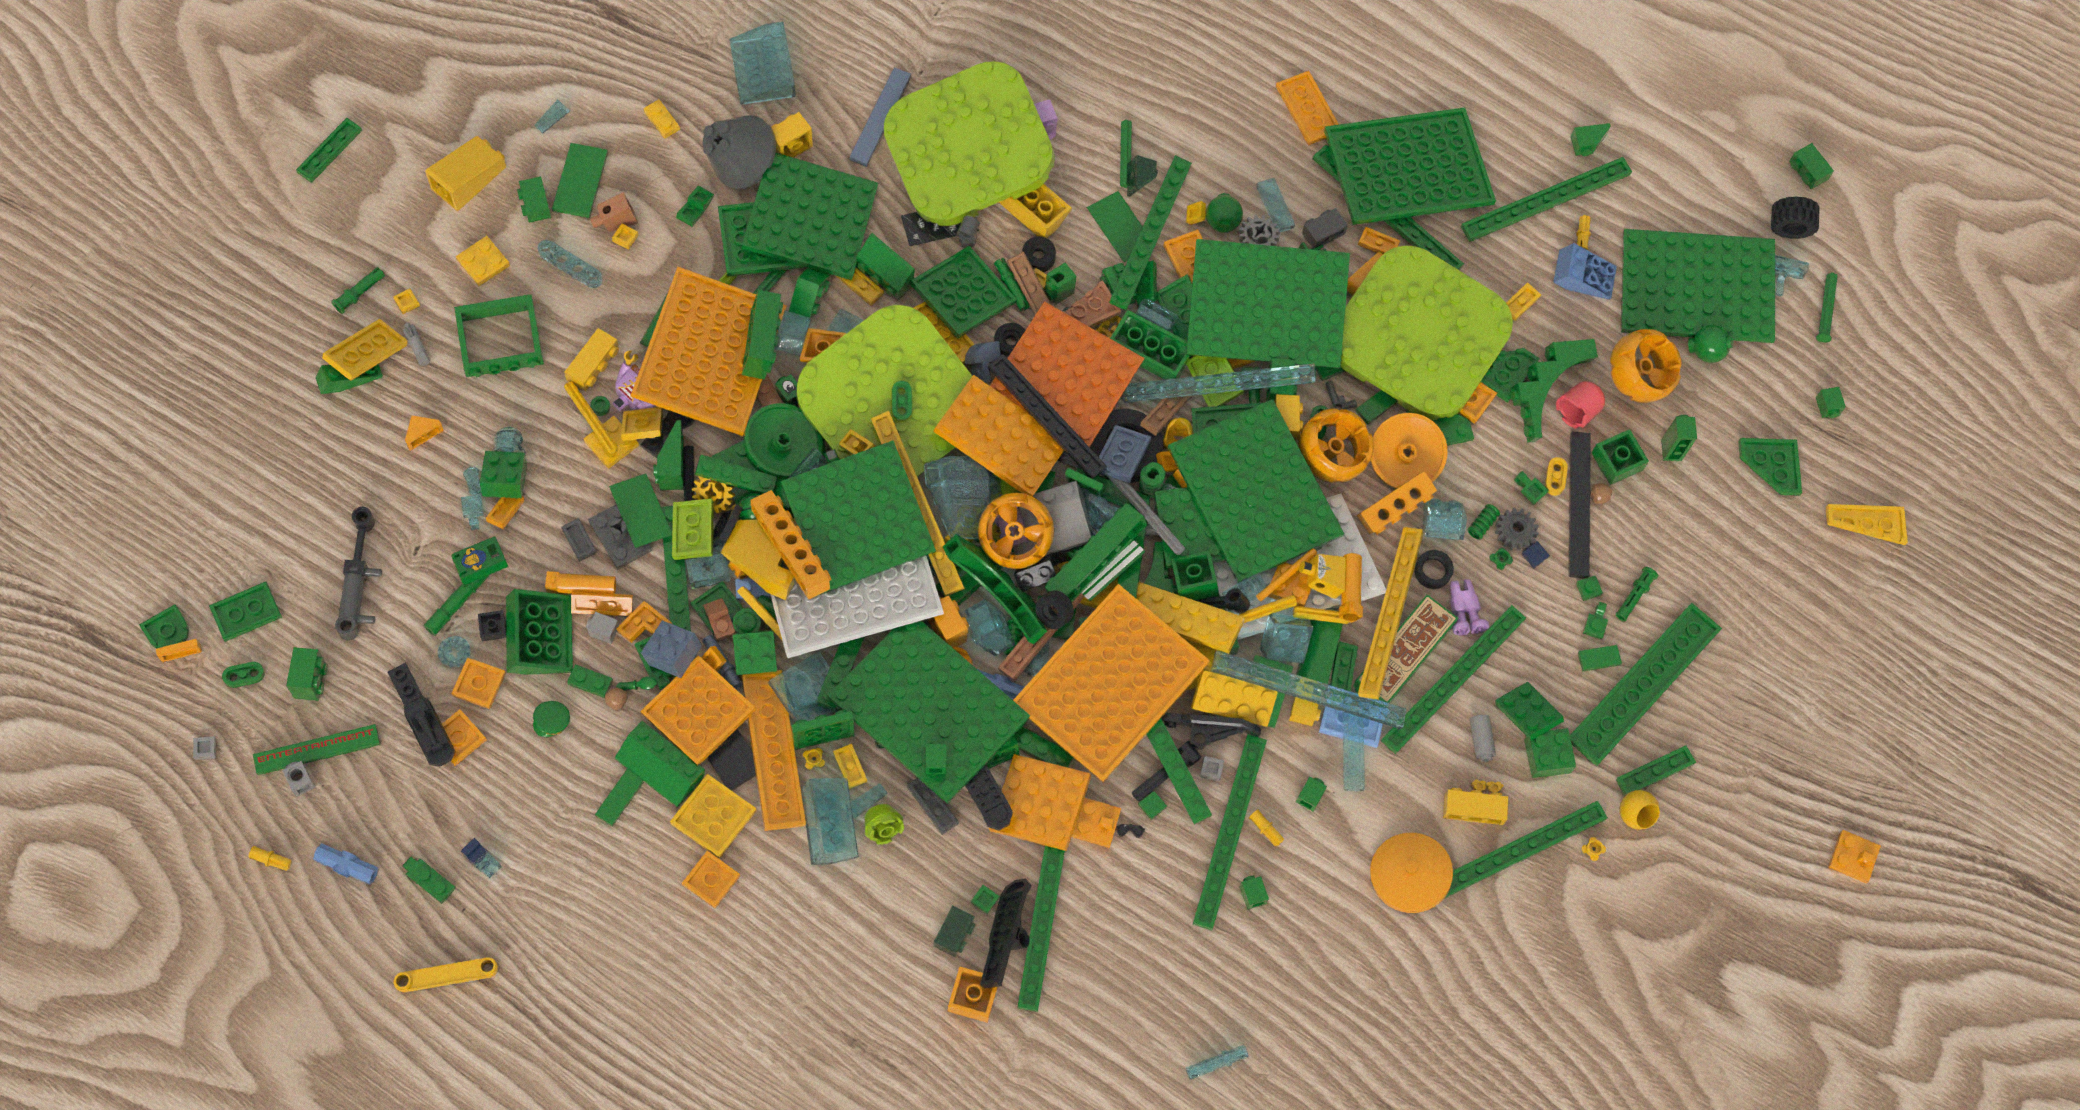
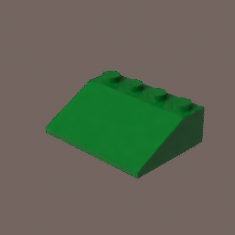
(538, 633)

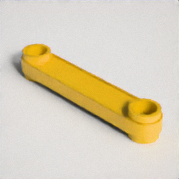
(445, 974)

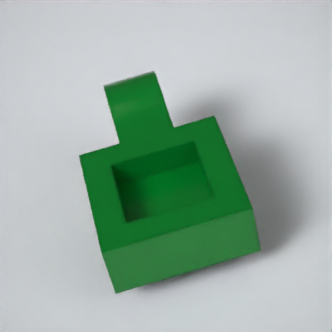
(1532, 490)
(1596, 624)

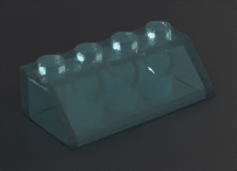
(829, 820)

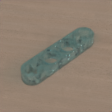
(570, 263)

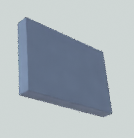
(1123, 453)

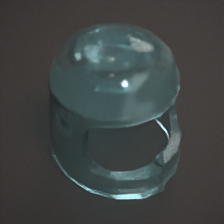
(508, 440)

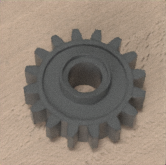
(1518, 520)

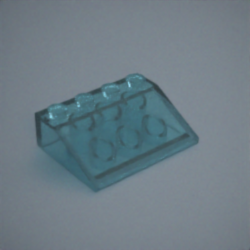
(763, 64)

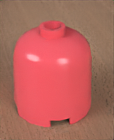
(1581, 404)

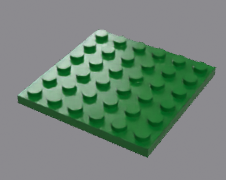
(810, 216)
(859, 515)

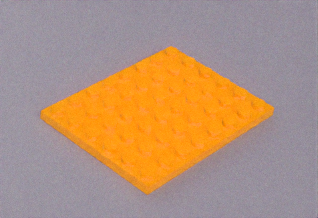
(700, 352)
(1111, 682)

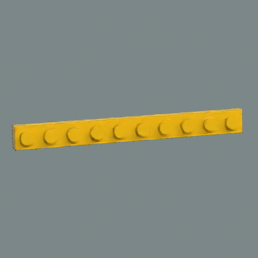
(942, 565)
(1390, 613)

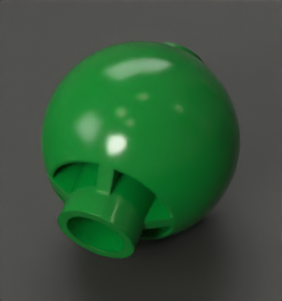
(1224, 213)
(1711, 344)

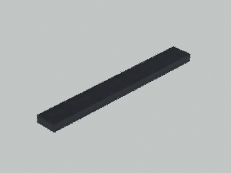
(1047, 417)
(1579, 505)

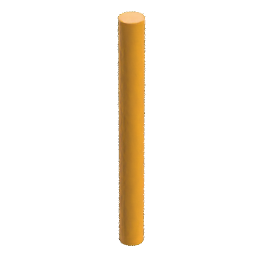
(1285, 575)

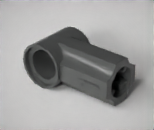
(968, 231)

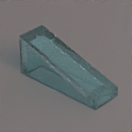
(552, 116)
(867, 800)

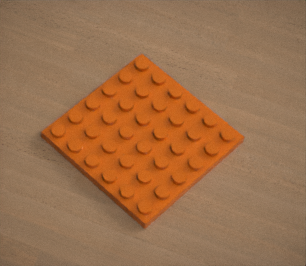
(1072, 369)

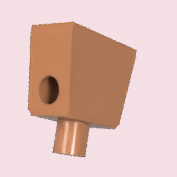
(614, 212)

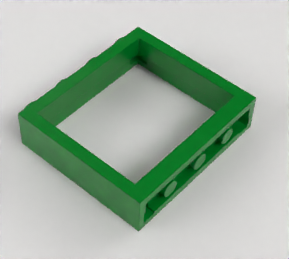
(496, 308)

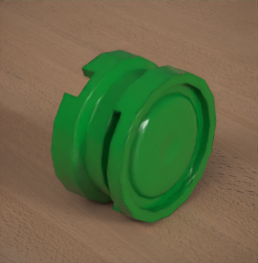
(746, 620)

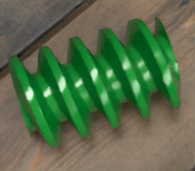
(1151, 479)

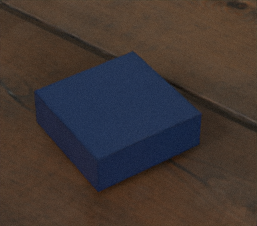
(1535, 554)

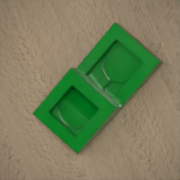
(695, 206)

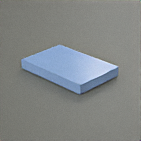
(1333, 725)

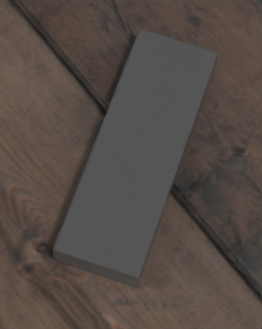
(933, 806)

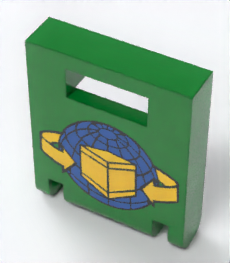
(476, 560)

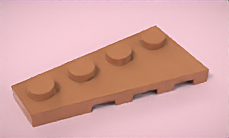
(1094, 307)

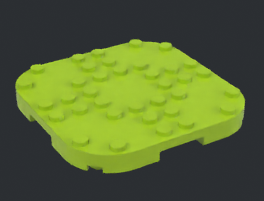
(968, 143)
(1423, 332)
(856, 379)

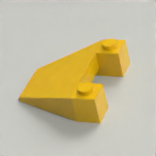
(758, 558)

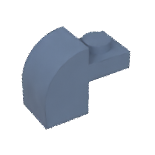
(979, 358)

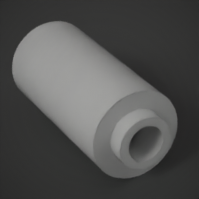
(1482, 737)

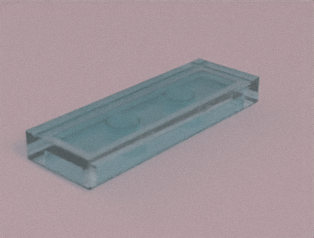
(1275, 204)

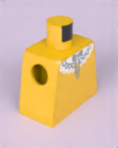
(1325, 574)

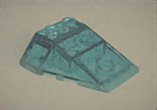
(961, 492)

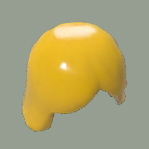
(1177, 427)

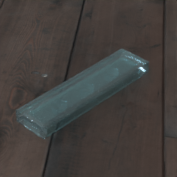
(1353, 753)

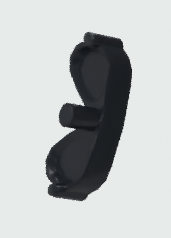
(1137, 830)

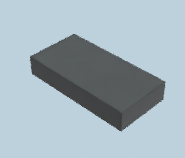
(578, 539)

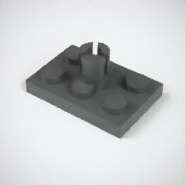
(616, 538)

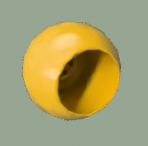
(1639, 809)

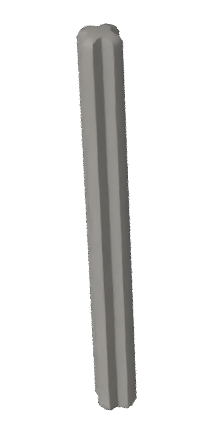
(1149, 516)

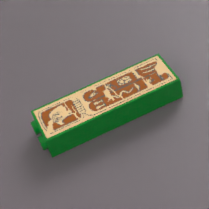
(1413, 645)

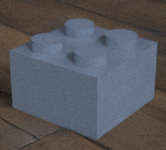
(671, 649)

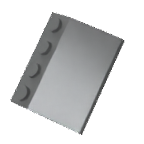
(1069, 516)

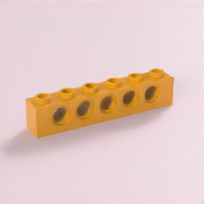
(810, 584)

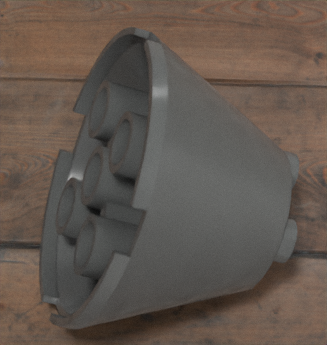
(739, 150)

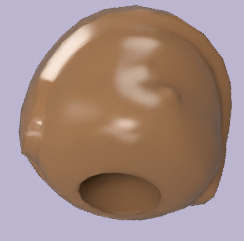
(1601, 493)
(616, 698)

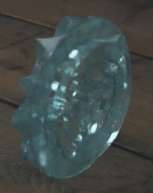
(459, 644)

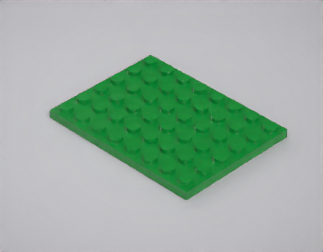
(1409, 166)
(1698, 281)
(1268, 303)
(1255, 490)
(925, 692)

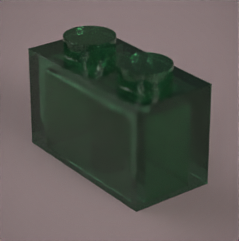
(954, 931)

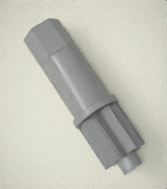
(416, 344)

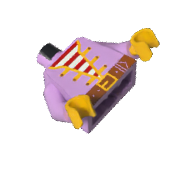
(625, 383)

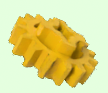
(721, 491)

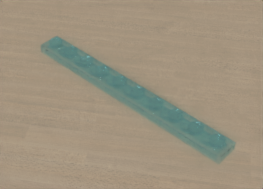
(1220, 383)
(1308, 689)

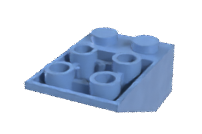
(1584, 272)

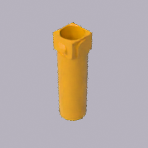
(568, 583)
(1351, 598)

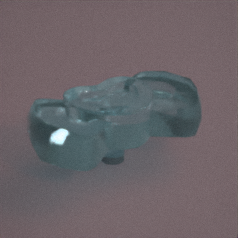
(472, 480)

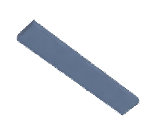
(875, 125)

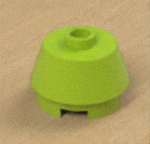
(883, 823)

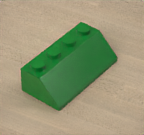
(1162, 350)
(660, 764)

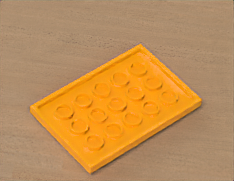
(999, 436)

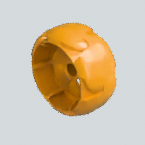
(1628, 371)
(1320, 453)
(1040, 533)

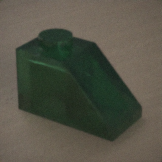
(1140, 173)

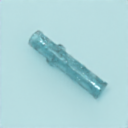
(1224, 1059)

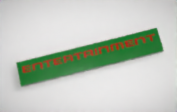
(316, 749)

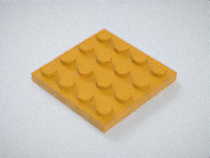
(698, 710)
(1043, 801)

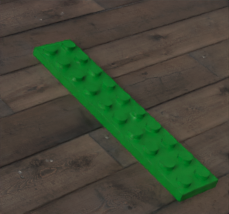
(1644, 684)

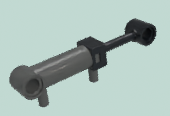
(355, 575)

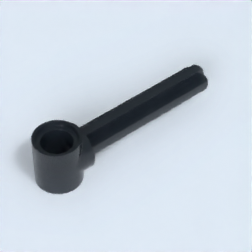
(1233, 600)
(1190, 757)

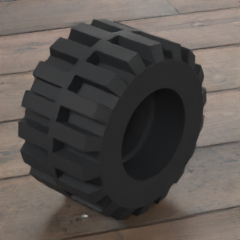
(1795, 217)

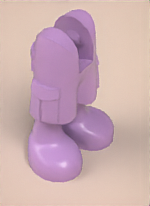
(1466, 602)

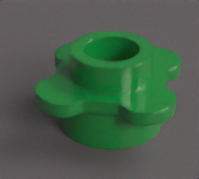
(1501, 553)

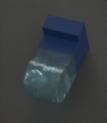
(481, 858)

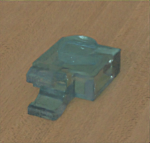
(472, 508)

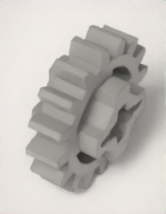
(1255, 228)

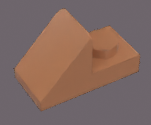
(719, 619)

